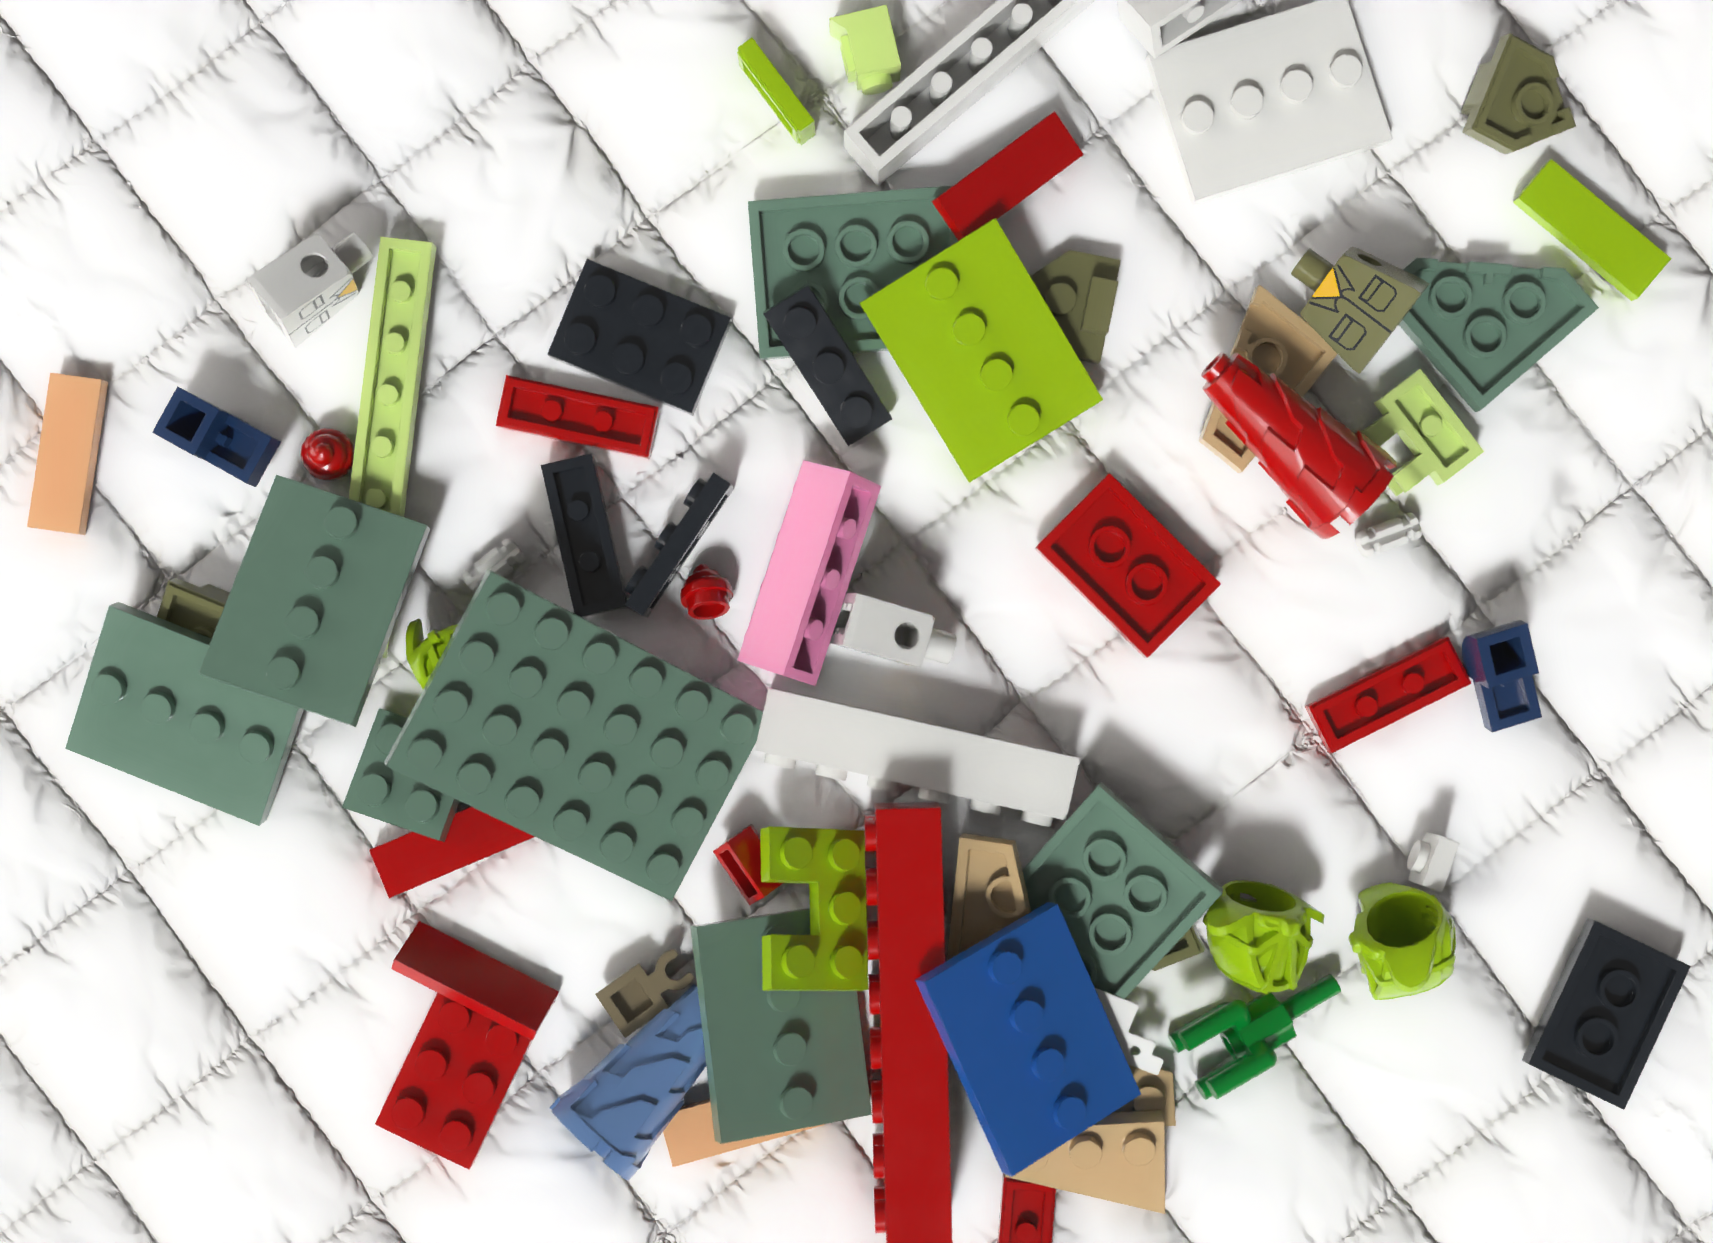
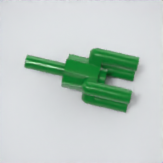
(1249, 1034)

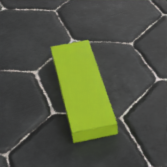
(1592, 230)

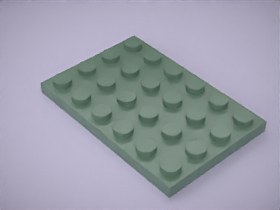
(576, 736)

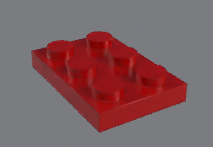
(1127, 566)
(453, 1082)

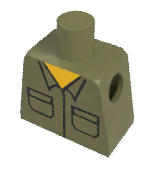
(1356, 301)

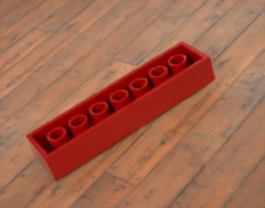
(907, 1046)

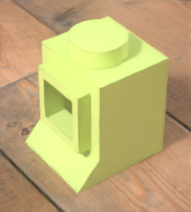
(868, 49)

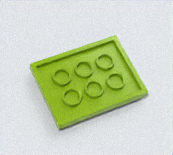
(981, 350)

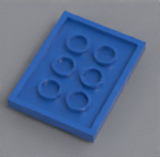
(1028, 1038)

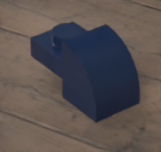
(216, 436)
(1502, 673)

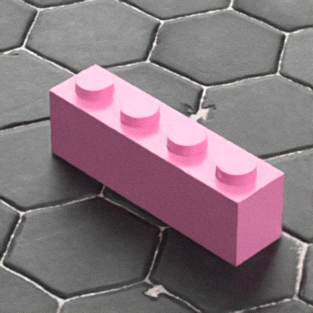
(809, 572)

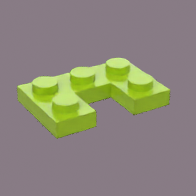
(836, 949)

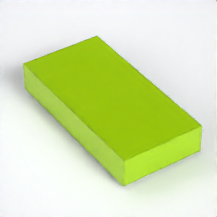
(775, 92)

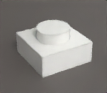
(1432, 861)

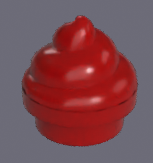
(327, 454)
(706, 593)

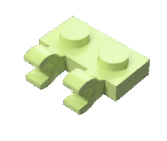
(1428, 430)

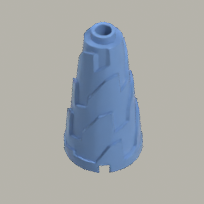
(637, 1087)

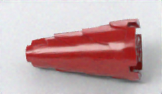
(1301, 447)

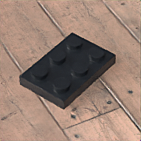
(639, 337)
(1606, 1013)

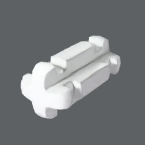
(1388, 535)
(496, 560)

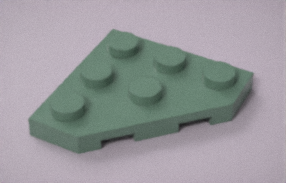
(1491, 321)

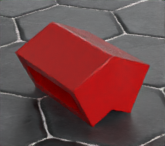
(742, 862)

